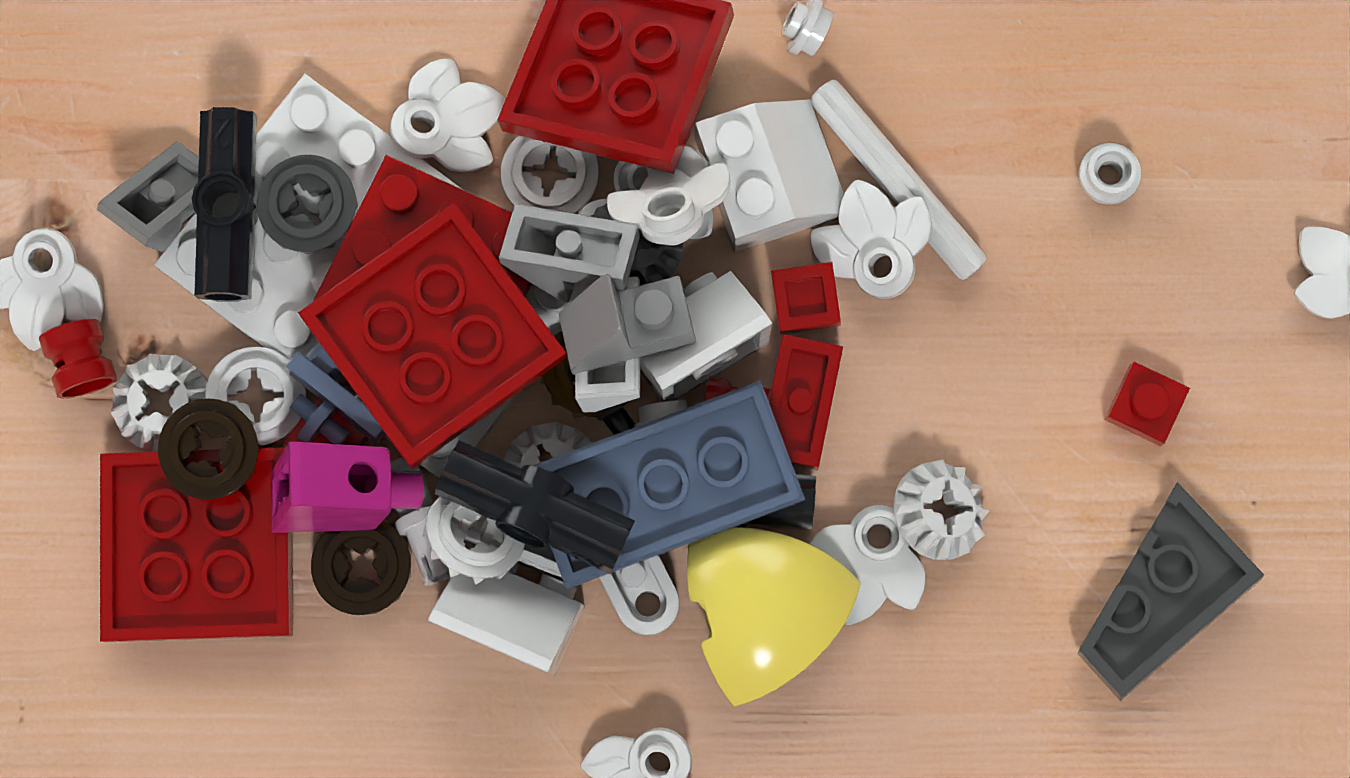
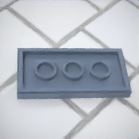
(683, 476)

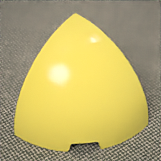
(766, 606)

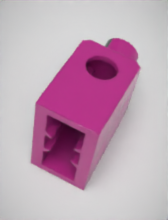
(316, 490)

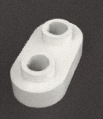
(631, 582)

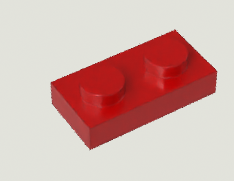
(804, 396)

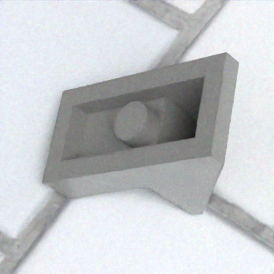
(155, 198)
(567, 248)
(616, 326)

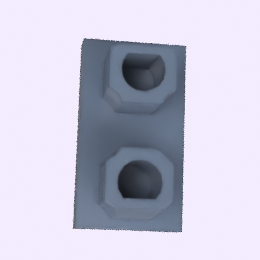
(320, 377)

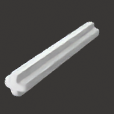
(896, 176)

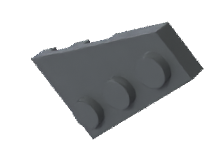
(1168, 595)

